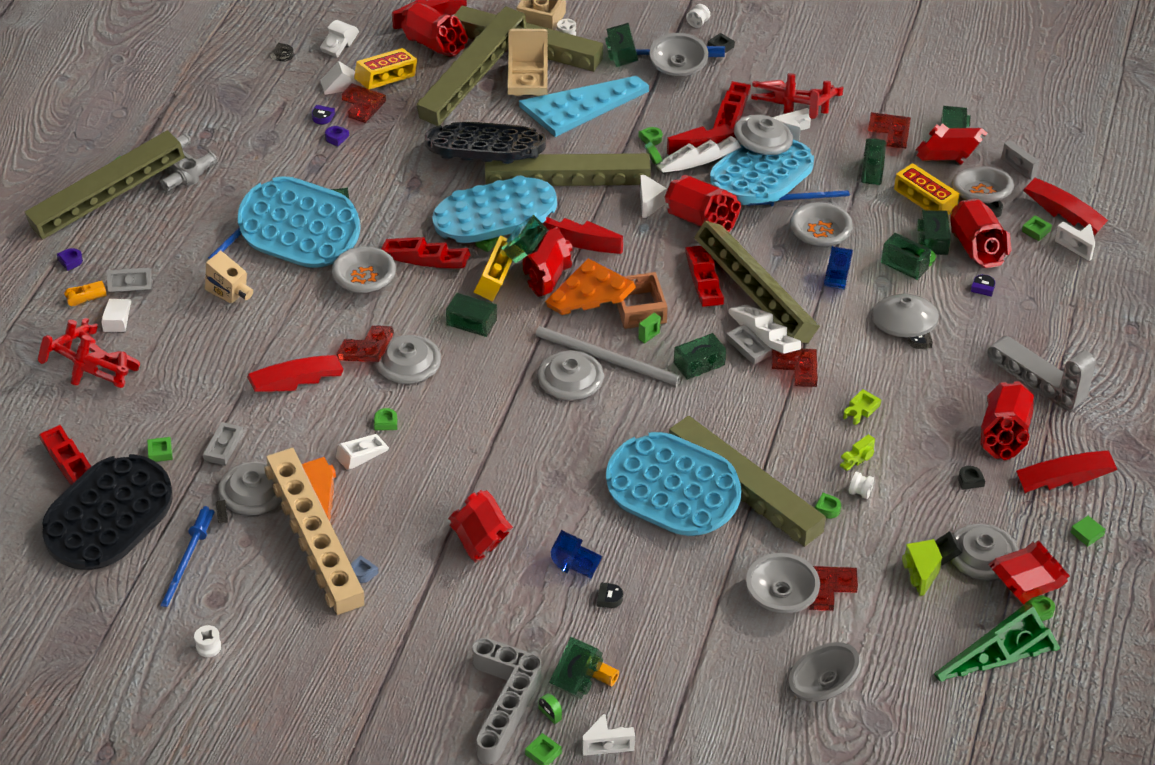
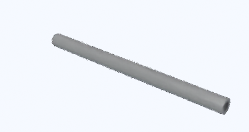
(608, 356)

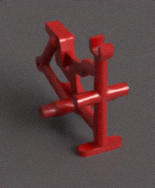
(787, 95)
(85, 361)

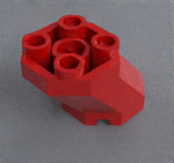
(434, 29)
(950, 143)
(701, 202)
(980, 233)
(547, 262)
(1007, 420)
(480, 524)
(1030, 571)

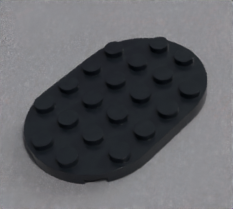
(485, 141)
(107, 512)

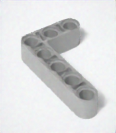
(1064, 387)
(523, 677)

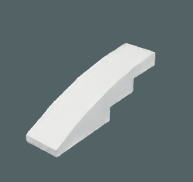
(691, 157)
(762, 326)

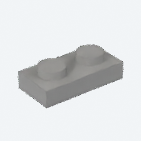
(1020, 159)
(129, 279)
(748, 344)
(223, 443)

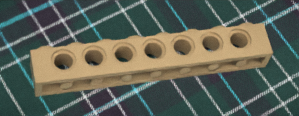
(331, 561)

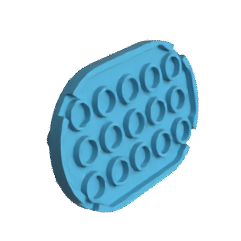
(760, 176)
(493, 209)
(298, 221)
(673, 484)

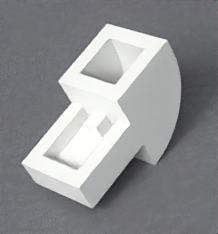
(339, 36)

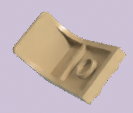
(527, 62)

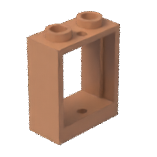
(633, 315)

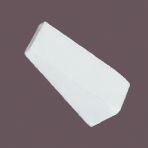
(116, 315)
(360, 450)

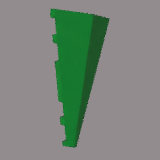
(1013, 639)

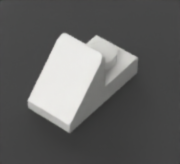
(796, 121)
(1078, 241)
(604, 741)

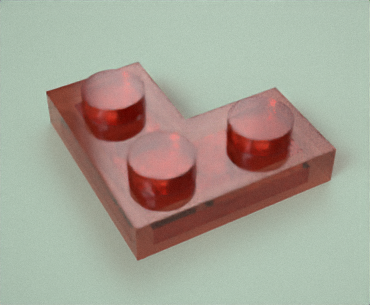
(365, 102)
(895, 126)
(369, 349)
(802, 362)
(833, 580)

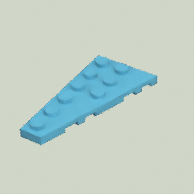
(573, 107)

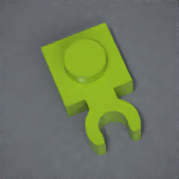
(862, 404)
(860, 452)

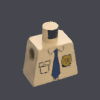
(226, 279)

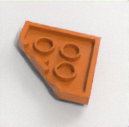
(589, 288)

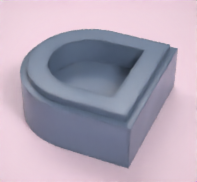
(364, 569)

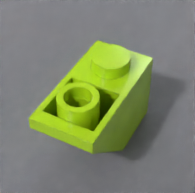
(923, 563)

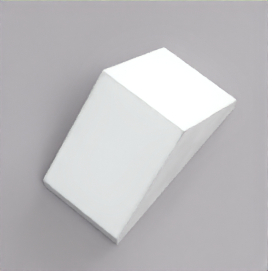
(338, 79)
(651, 196)

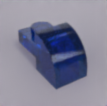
(838, 268)
(569, 554)

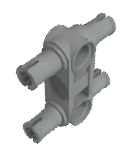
(187, 169)

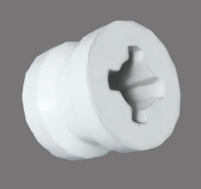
(698, 15)
(567, 26)
(861, 485)
(207, 641)

